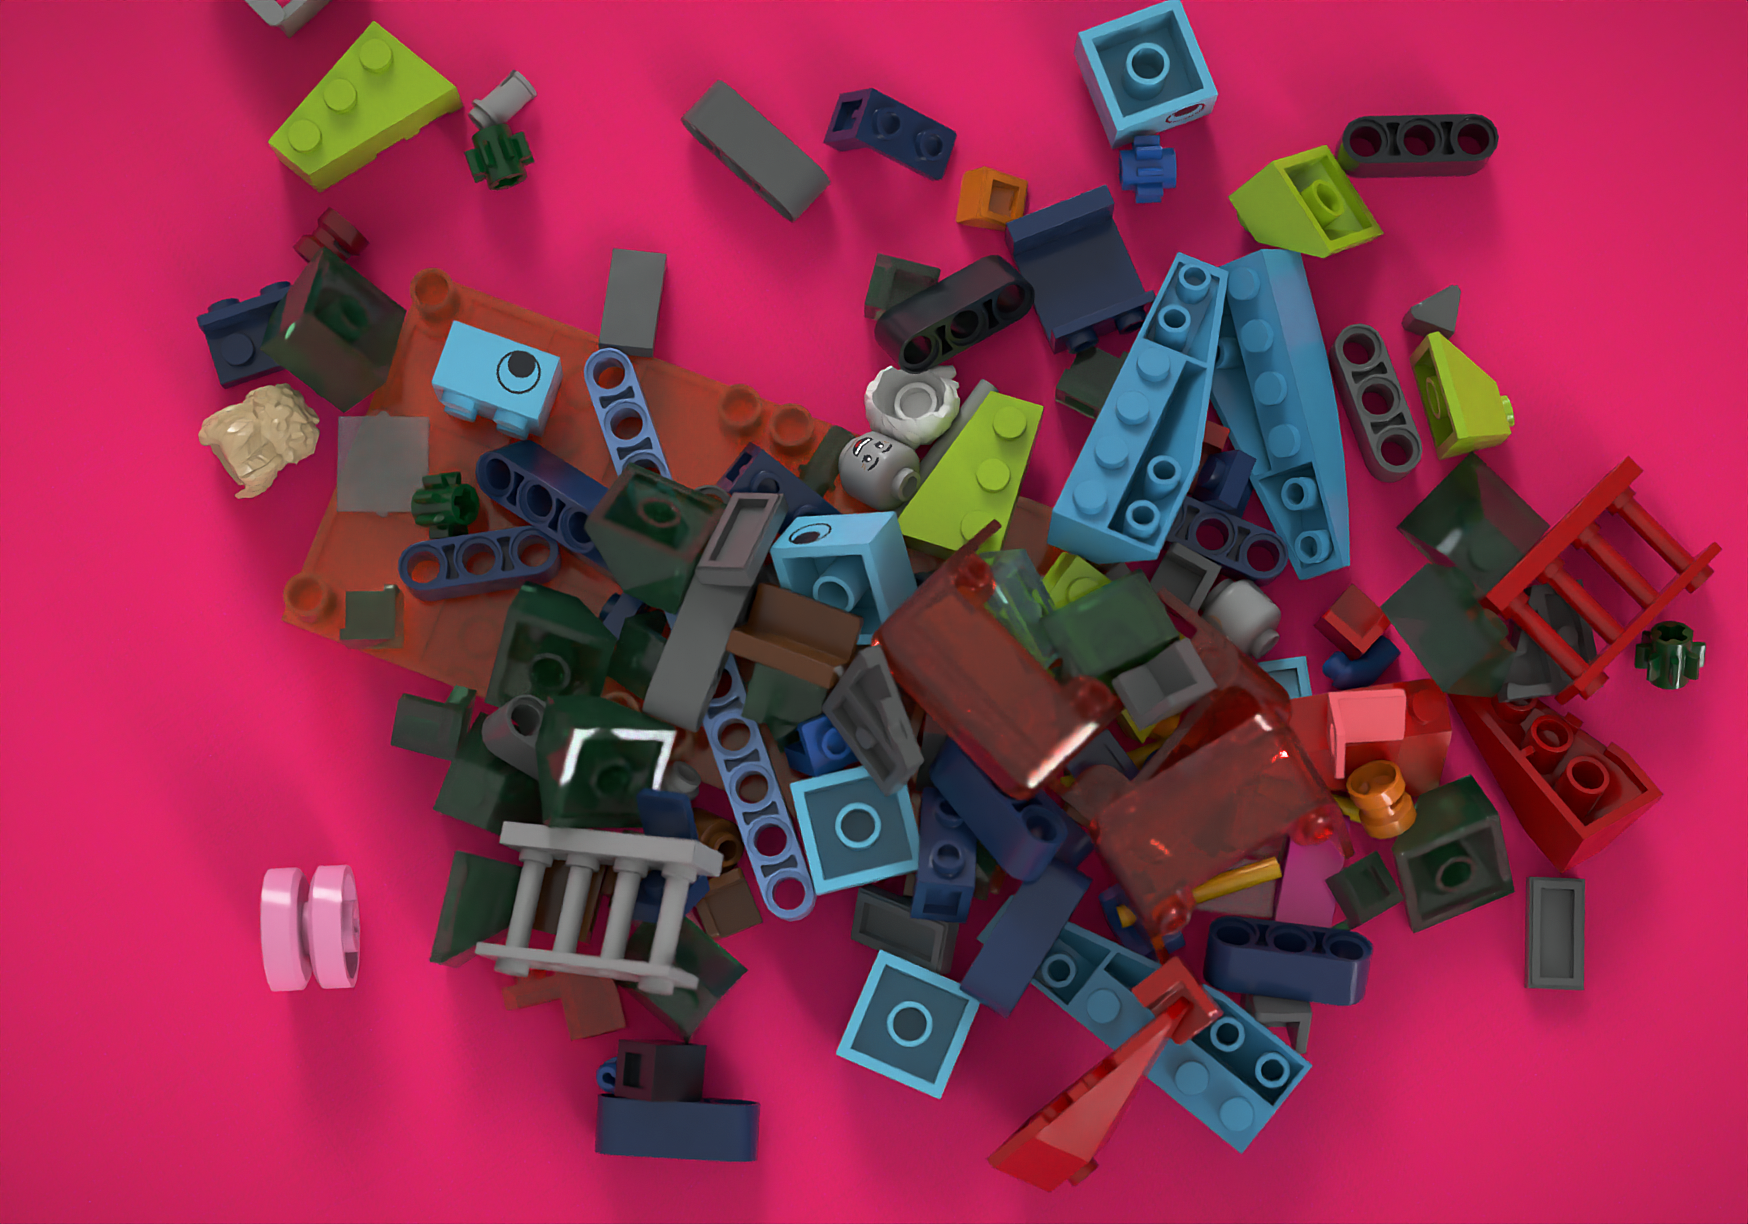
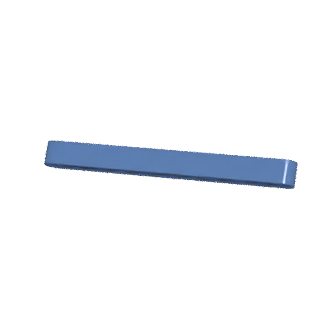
(754, 758)

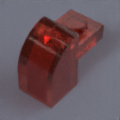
(590, 1002)

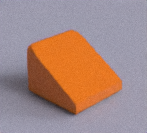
(990, 199)

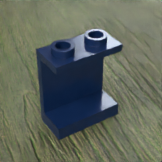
(1078, 271)

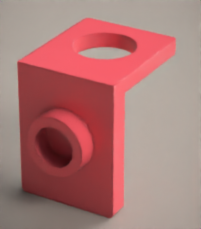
(1363, 718)

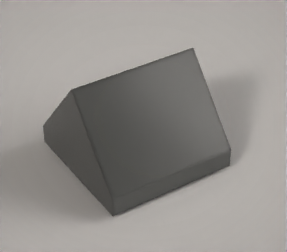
(1434, 314)

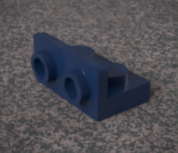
(236, 333)

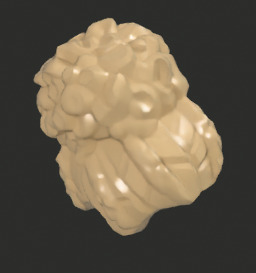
(261, 436)

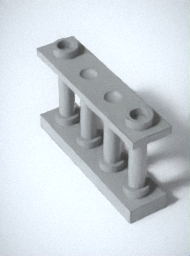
(584, 853)

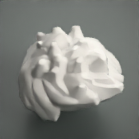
(913, 405)

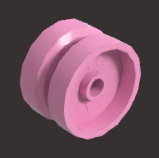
(310, 928)

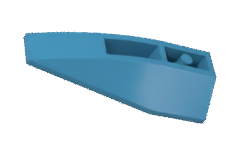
(1282, 406)
(1149, 429)
(1225, 1075)

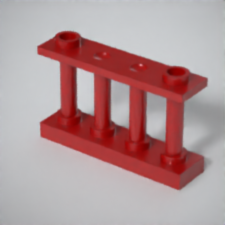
(1581, 530)

